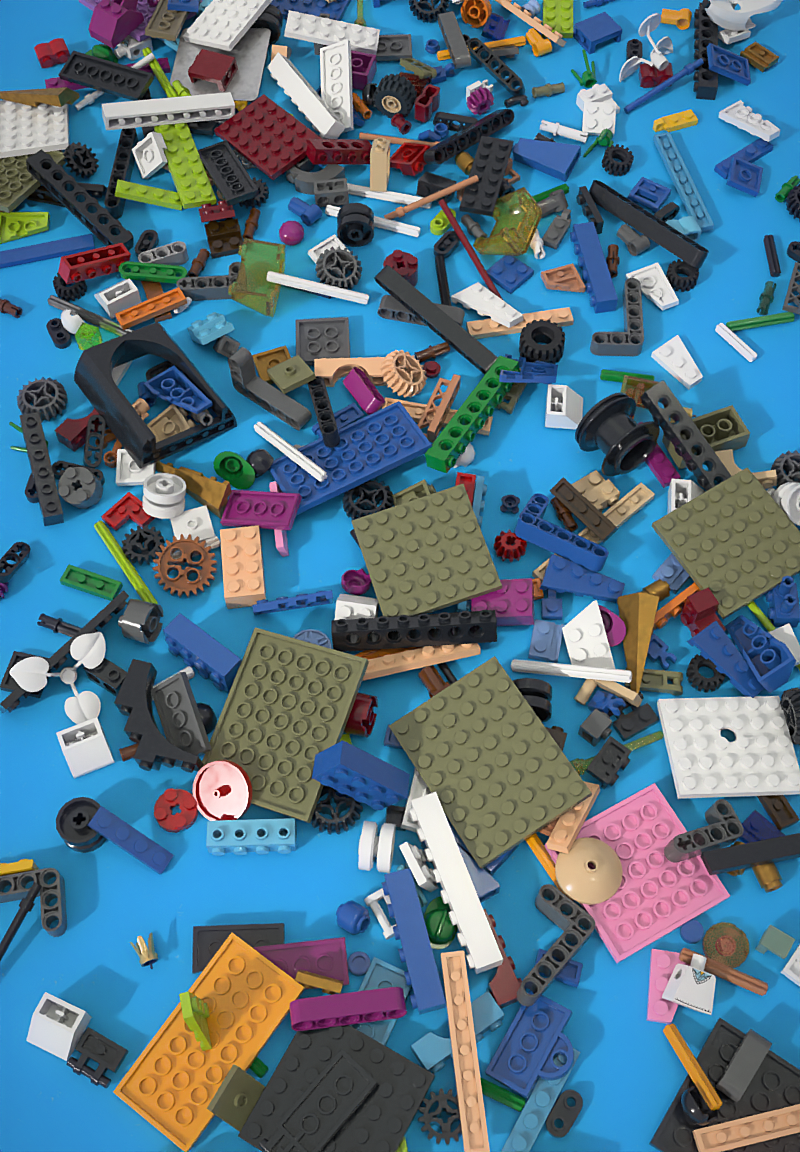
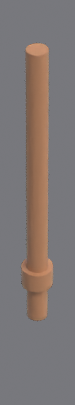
(395, 140)
(400, 211)

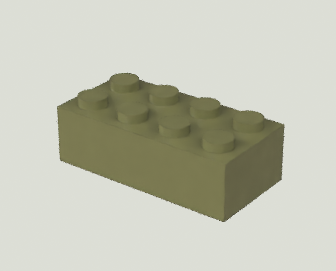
(720, 428)

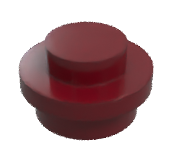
(432, 369)

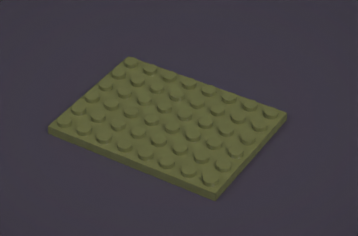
(281, 713)
(489, 762)

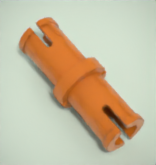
(360, 106)

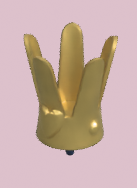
(146, 956)

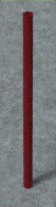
(468, 247)

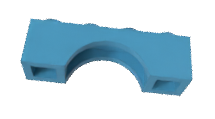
(434, 1050)

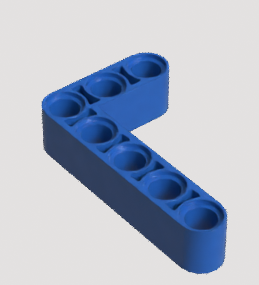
(556, 539)

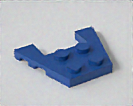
(530, 372)

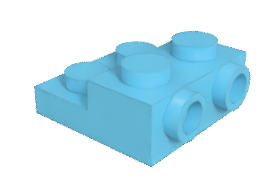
(210, 328)

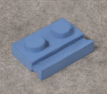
(672, 573)
(545, 641)

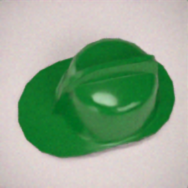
(104, 52)
(234, 469)
(438, 924)

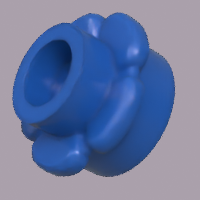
(432, 46)
(441, 129)

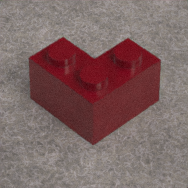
(700, 611)

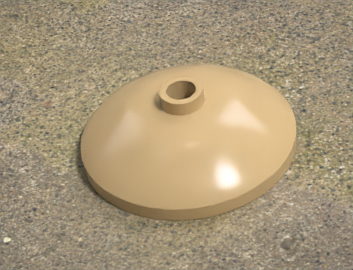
(587, 884)

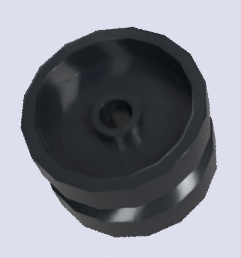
(272, 20)
(355, 224)
(538, 695)
(73, 823)

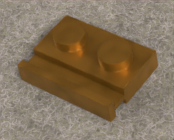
(759, 56)
(328, 985)

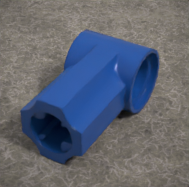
(308, 213)

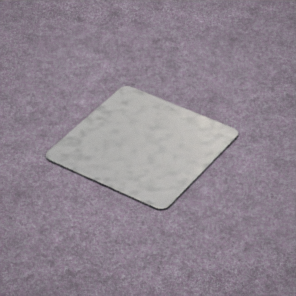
(250, 58)

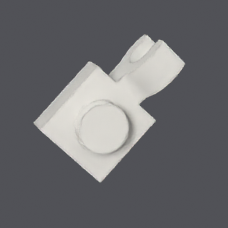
(471, 88)

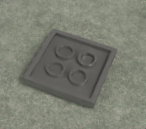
(322, 338)

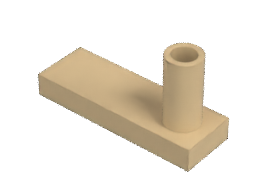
(610, 686)

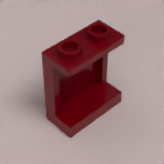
(213, 68)

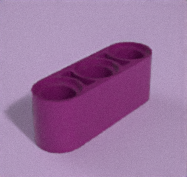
(363, 391)

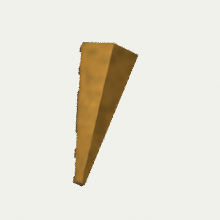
(34, 97)
(203, 489)
(638, 615)

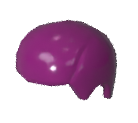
(291, 233)
(356, 582)

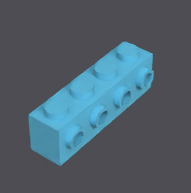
(251, 836)

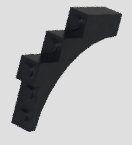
(136, 702)

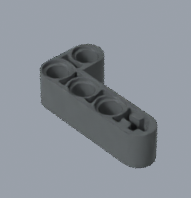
(209, 286)
(721, 832)

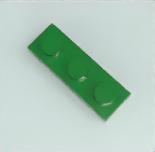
(91, 583)

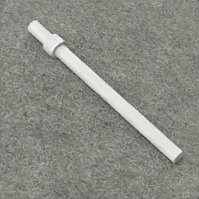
(89, 98)

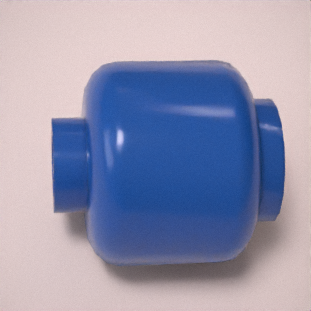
(353, 917)

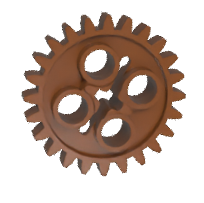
(188, 548)

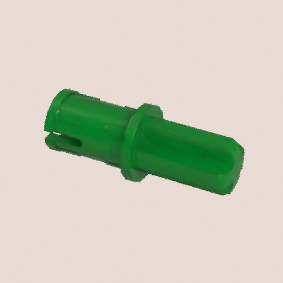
(786, 187)

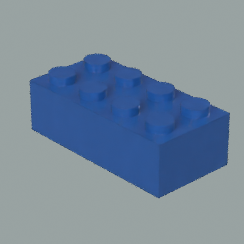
(202, 652)
(360, 775)

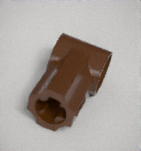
(432, 680)

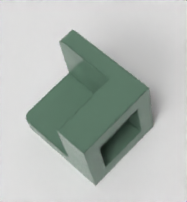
(775, 942)

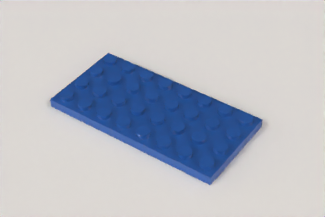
(364, 452)

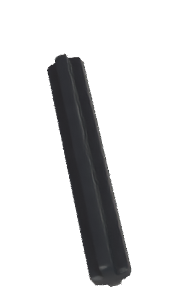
(442, 280)

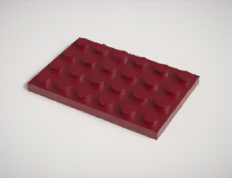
(267, 136)

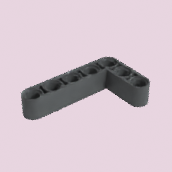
(631, 340)
(264, 394)
(46, 894)
(560, 949)

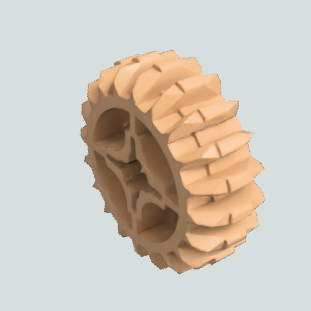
(403, 373)

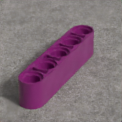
(347, 1008)

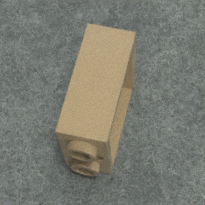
(380, 165)

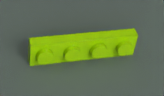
(148, 195)

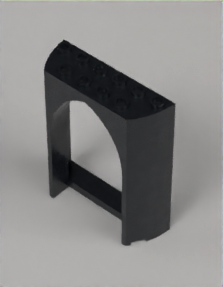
(95, 380)

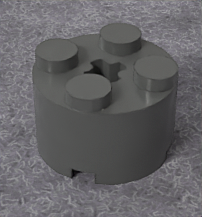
(70, 489)
(141, 621)

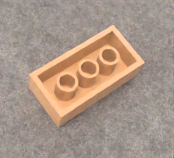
(242, 566)

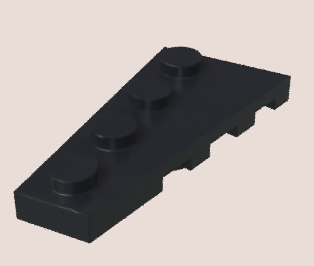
(209, 939)

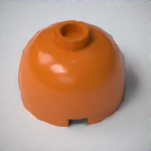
(476, 12)

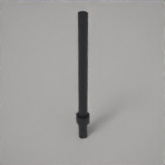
(25, 905)

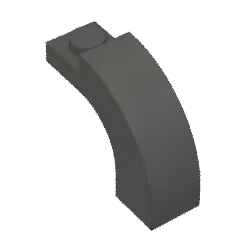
(304, 180)

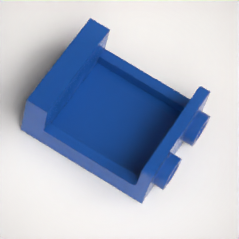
(595, 31)

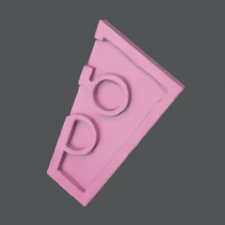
(661, 968)

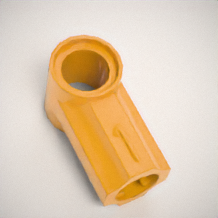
(679, 18)
(539, 45)

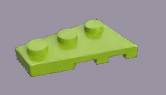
(22, 224)
(195, 1015)

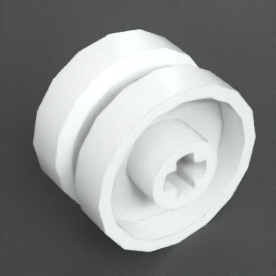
(164, 495)
(788, 499)
(376, 846)

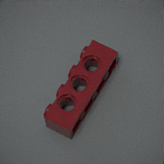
(338, 151)

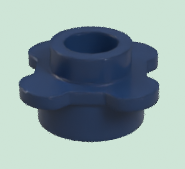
(510, 499)

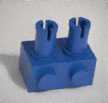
(784, 603)

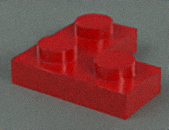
(127, 508)

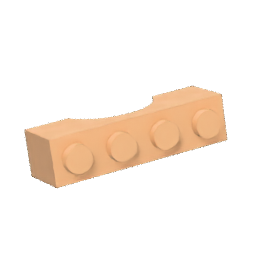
(335, 368)

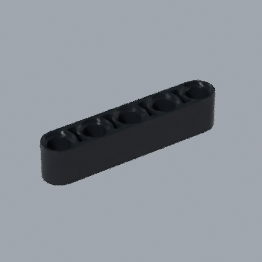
(493, 61)
(324, 412)

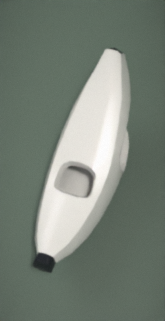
(725, 16)

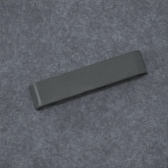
(454, 40)
(394, 310)

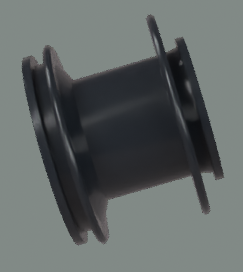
(619, 437)

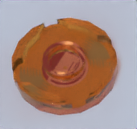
(726, 944)

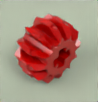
(509, 546)

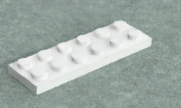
(330, 32)
(337, 81)

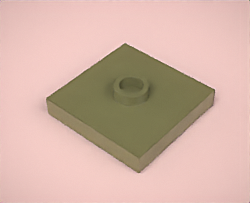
(291, 374)
(236, 1098)

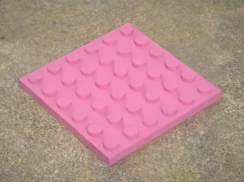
(653, 891)

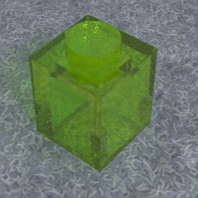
(88, 336)

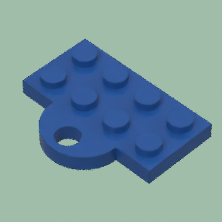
(531, 1047)

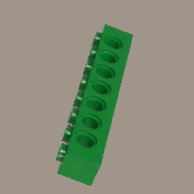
(470, 417)

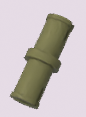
(548, 90)

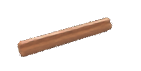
(727, 973)

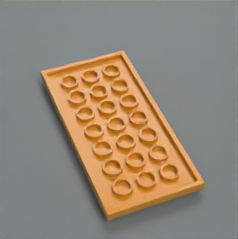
(174, 1076)

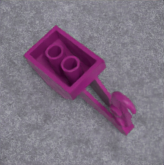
(116, 20)

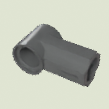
(554, 203)
(635, 243)

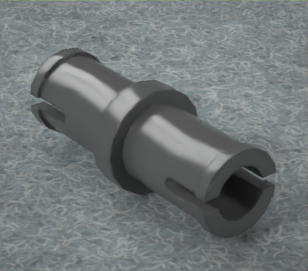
(472, 227)

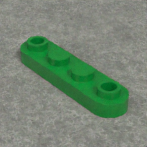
(152, 272)

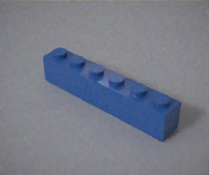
(594, 267)
(414, 940)

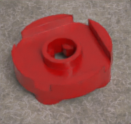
(179, 821)

